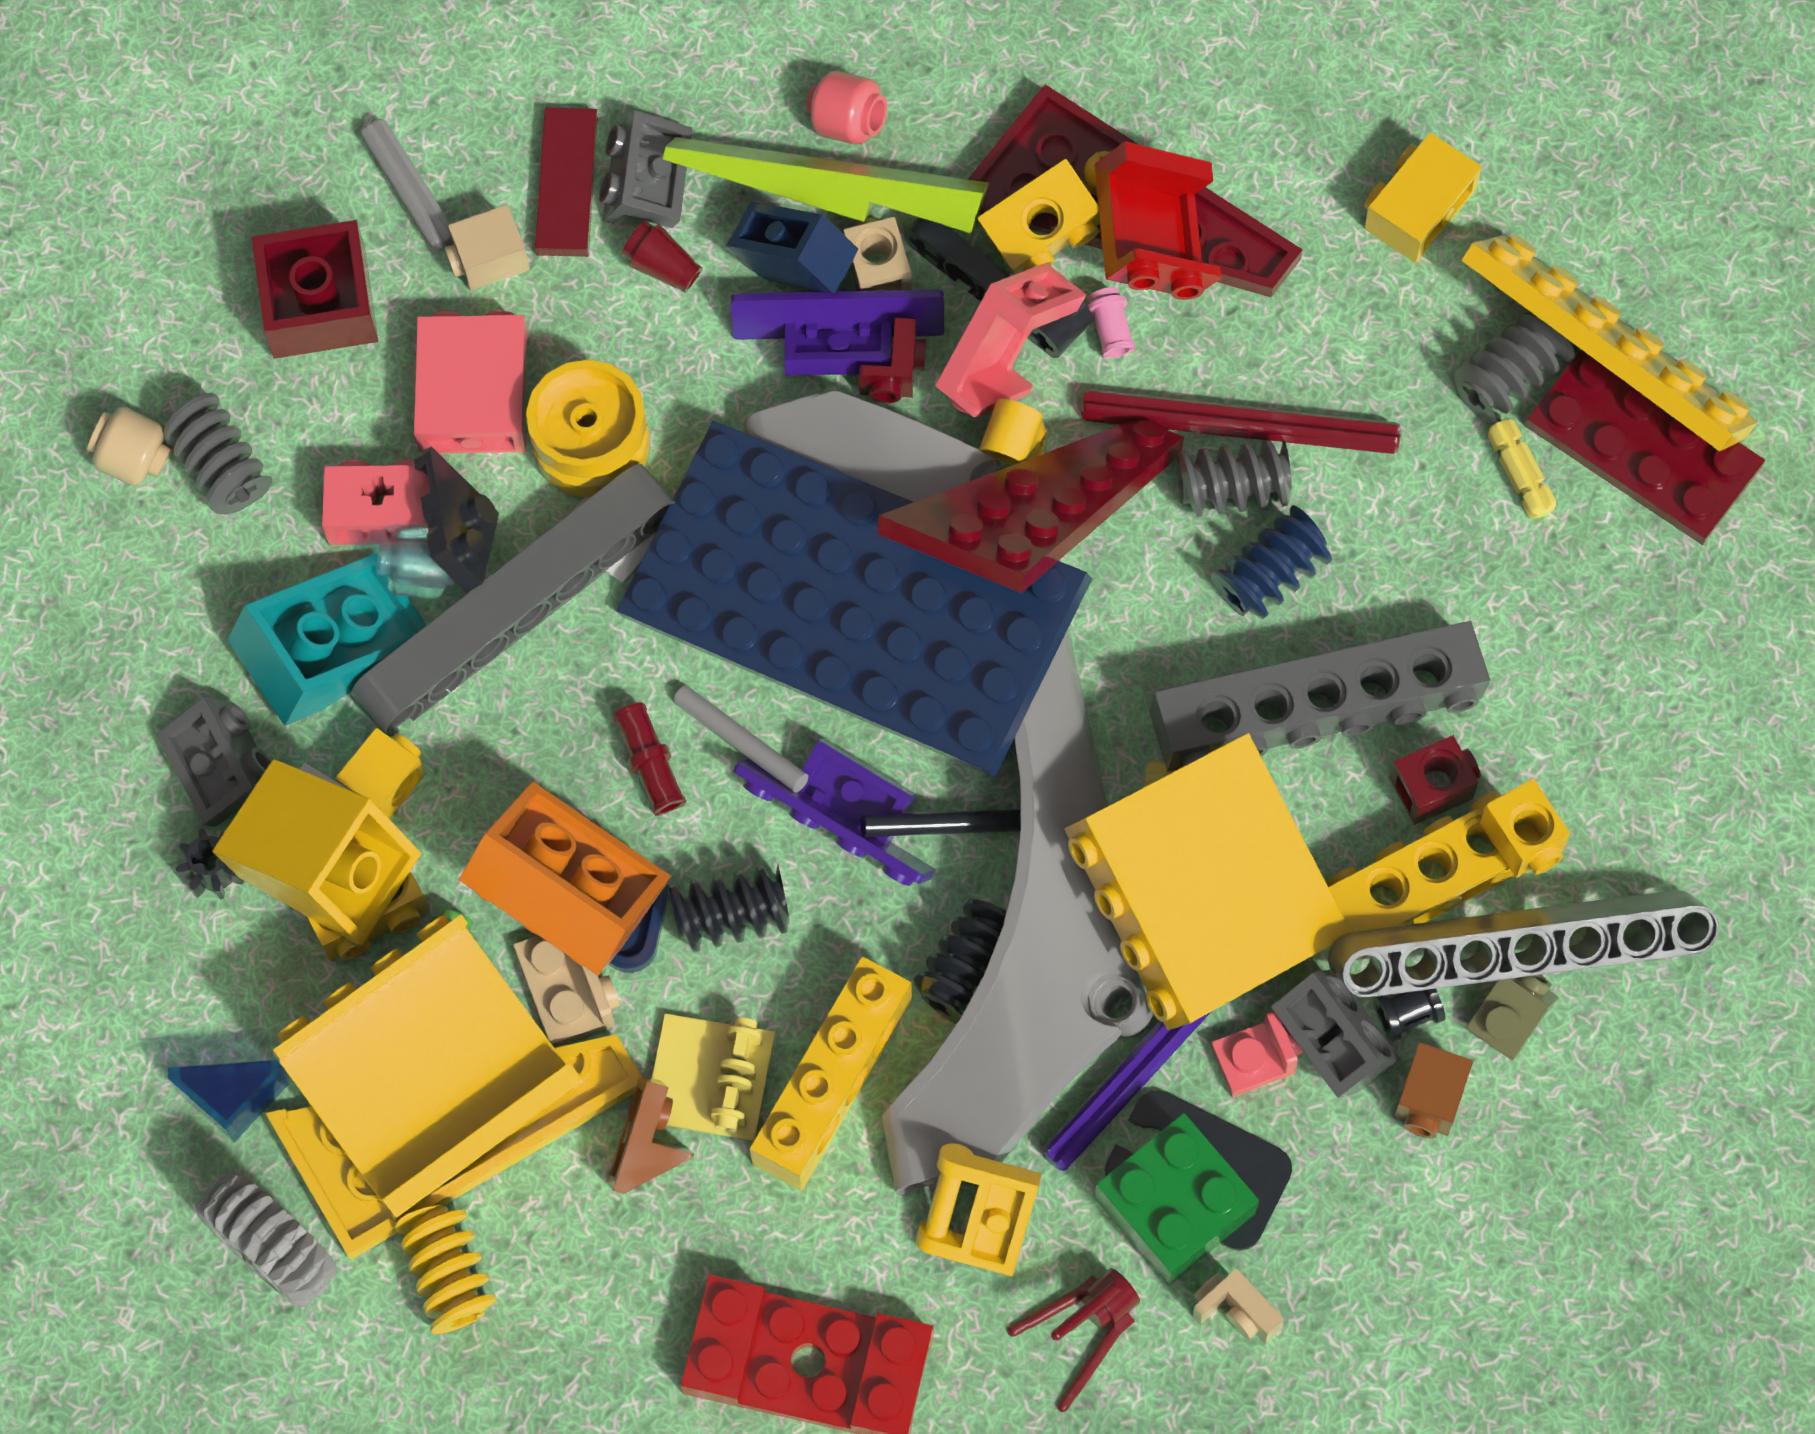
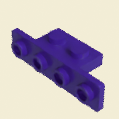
(835, 330)
(836, 798)

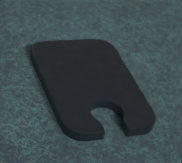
(1258, 1163)

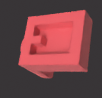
(1256, 1055)

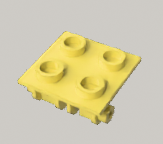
(714, 1074)

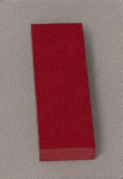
(566, 182)

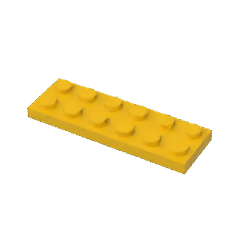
(1602, 335)

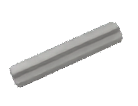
(408, 184)

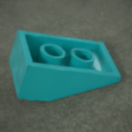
(321, 637)

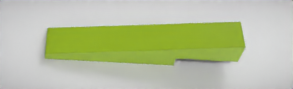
(835, 184)

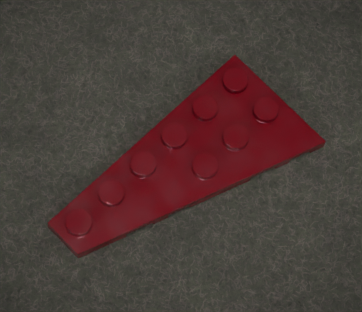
(1059, 129)
(1037, 510)

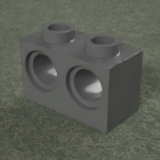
(1335, 1033)

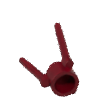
(1103, 1302)

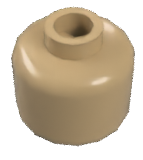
(128, 446)

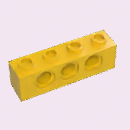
(1418, 895)
(831, 1073)

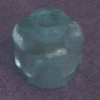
(409, 565)

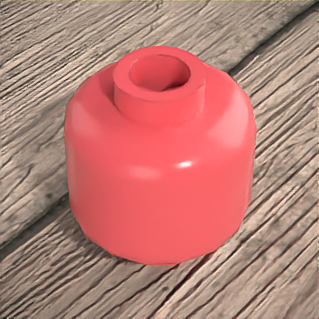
(846, 107)

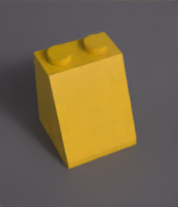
(318, 850)

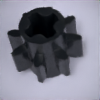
(196, 857)

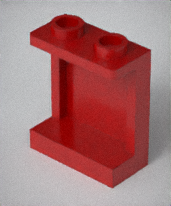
(1153, 220)

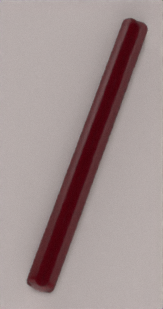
(1243, 421)

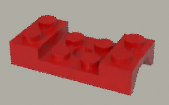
(747, 1349)

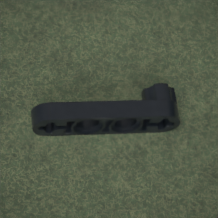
(964, 262)

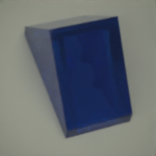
(230, 1092)

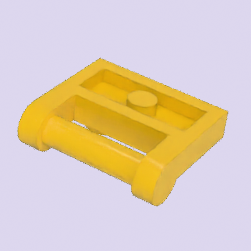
(996, 1217)

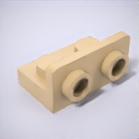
(566, 994)

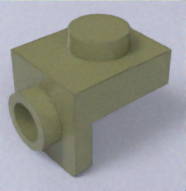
(1513, 1013)

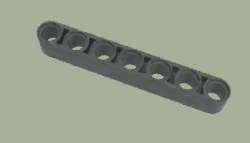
(513, 600)
(1546, 954)

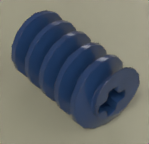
(1272, 563)

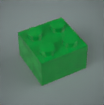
(1176, 1199)

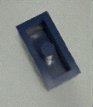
(792, 247)

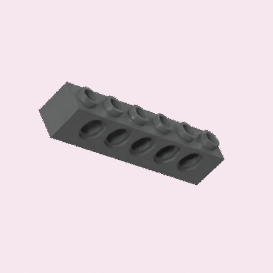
(1446, 652)

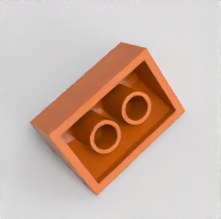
(564, 878)

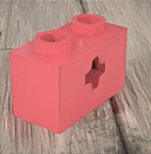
(354, 490)

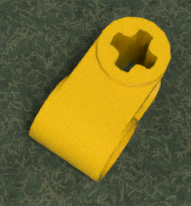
(1014, 432)

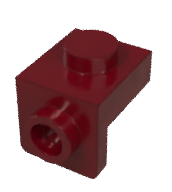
(892, 382)

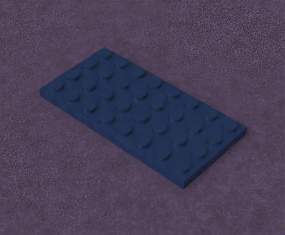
(791, 582)

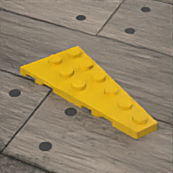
(354, 1208)

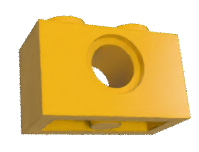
(1053, 192)

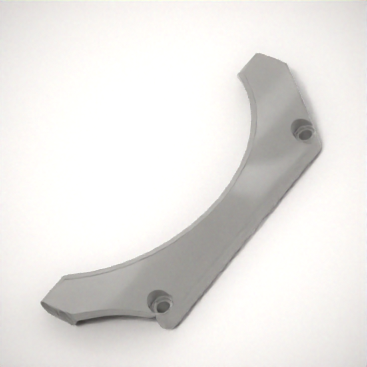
(1056, 951)

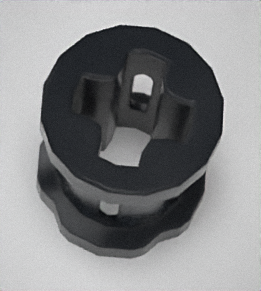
(1408, 1010)

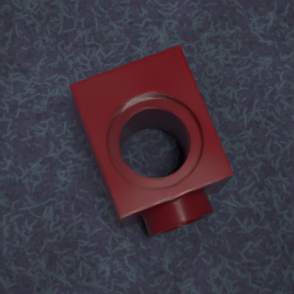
(1424, 799)

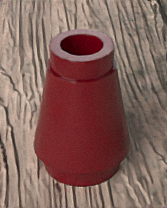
(661, 257)

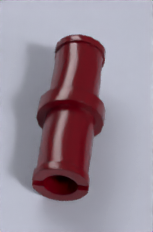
(649, 758)

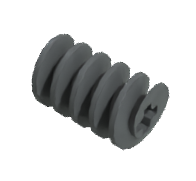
(1507, 363)
(215, 456)
(1233, 477)

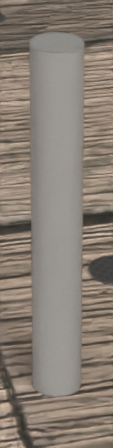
(741, 738)

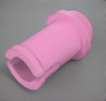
(1111, 322)

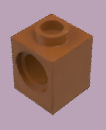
(1433, 1091)

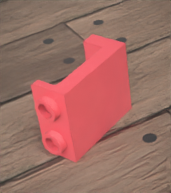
(986, 352)
(471, 383)

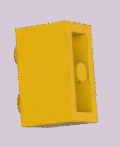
(1421, 196)

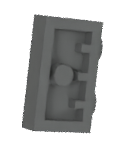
(638, 177)
(214, 757)

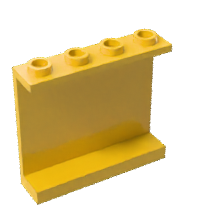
(1206, 883)
(424, 1065)

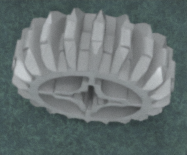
(266, 1238)

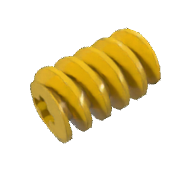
(444, 1267)

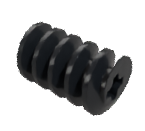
(730, 908)
(961, 959)

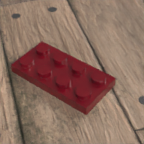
(1642, 448)

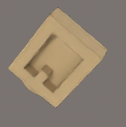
(1249, 1309)

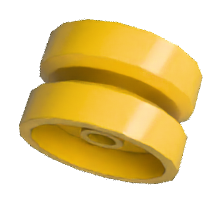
(587, 426)

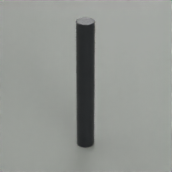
(940, 823)

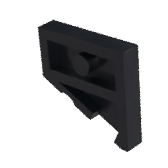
(457, 520)

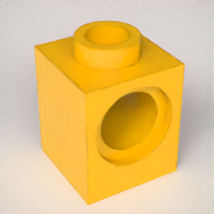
(383, 771)
(1525, 806)

